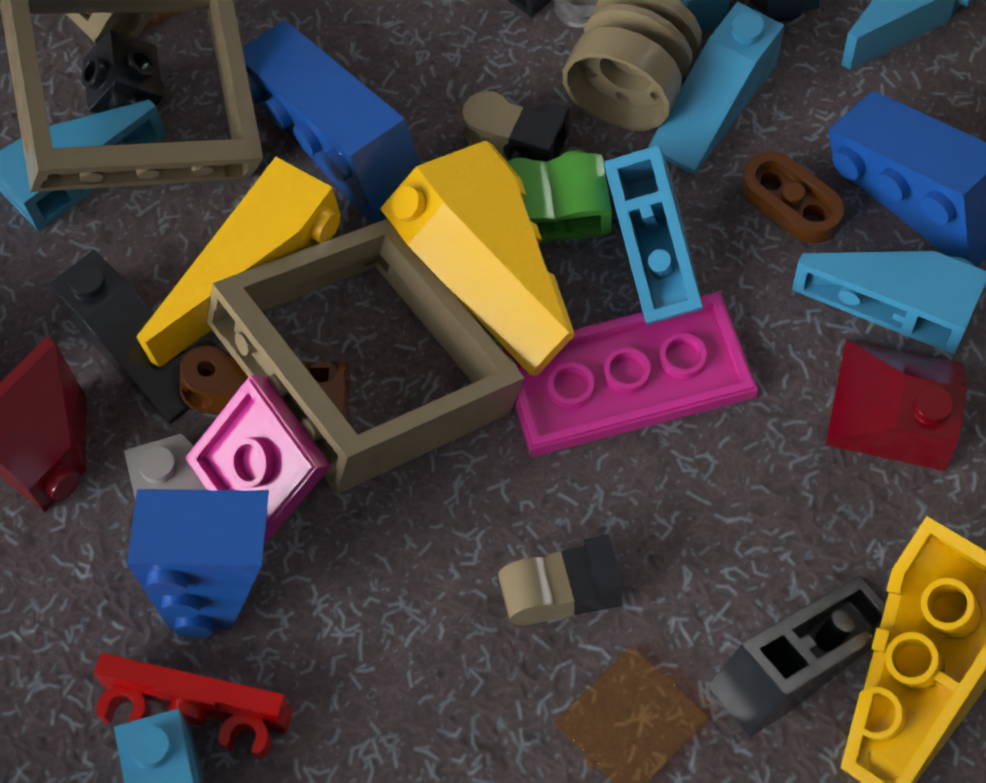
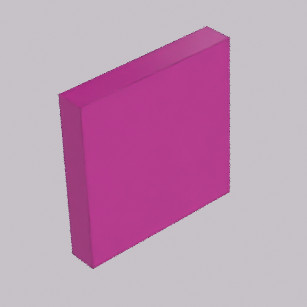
(260, 447)

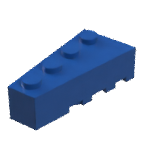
(331, 117)

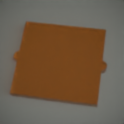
(631, 720)

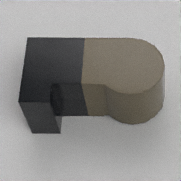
(515, 129)
(562, 583)

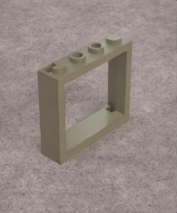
(131, 163)
(260, 350)

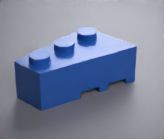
(917, 171)
(198, 554)

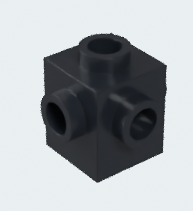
(121, 73)

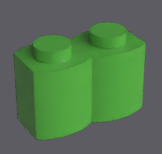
(566, 195)

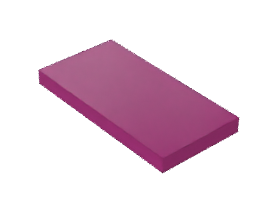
(633, 377)

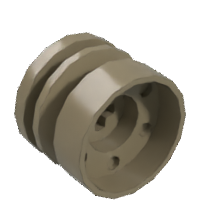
(632, 61)

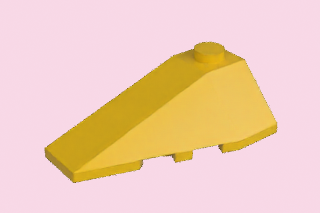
(274, 219)
(476, 236)
(924, 658)

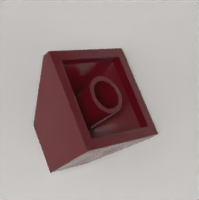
(898, 405)
(42, 427)

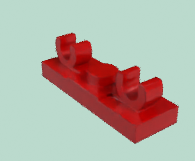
(195, 697)

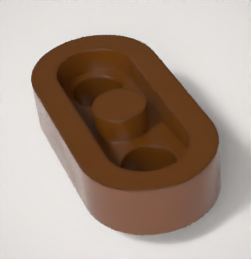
(797, 196)

